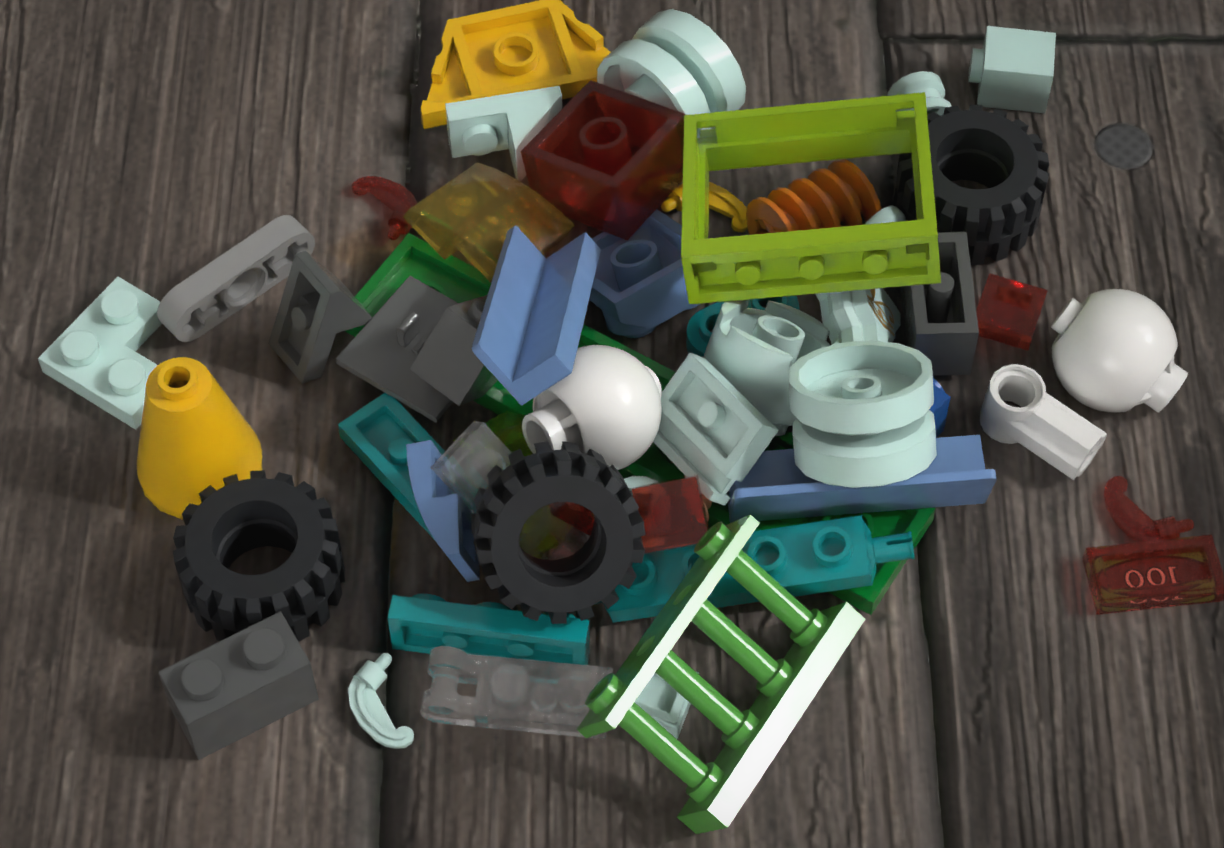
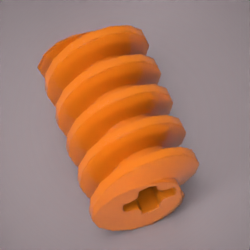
(822, 201)

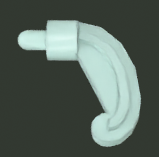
(369, 709)

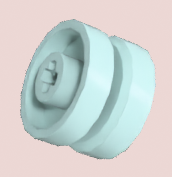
(676, 65)
(863, 413)

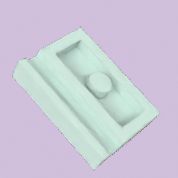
(710, 428)

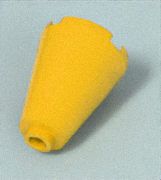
(190, 436)

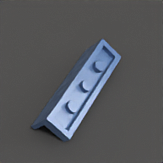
(535, 313)
(782, 491)

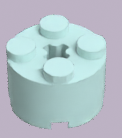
(759, 348)

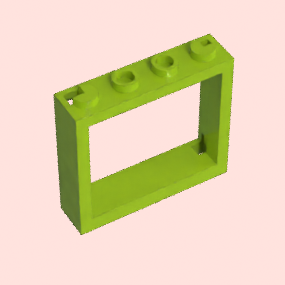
(812, 258)

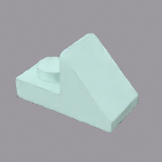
(501, 123)

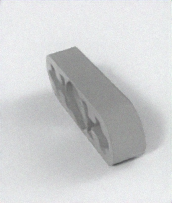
(213, 292)

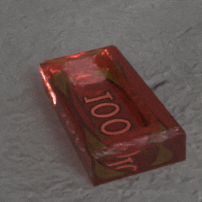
(1154, 574)

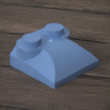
(641, 278)

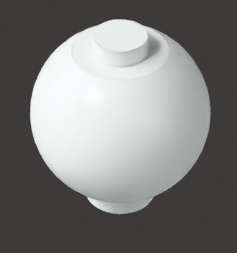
(1116, 352)
(602, 406)

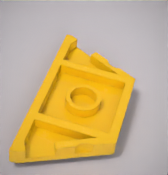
(512, 53)

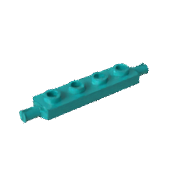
(799, 557)

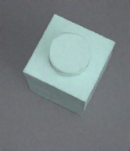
(1014, 69)

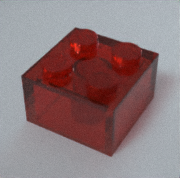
(607, 158)

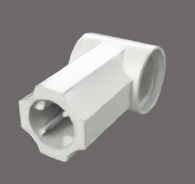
(1041, 422)

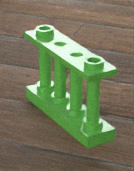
(785, 685)

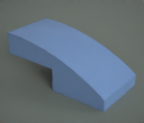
(441, 510)

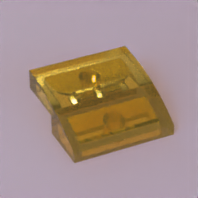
(479, 210)

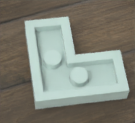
(100, 354)

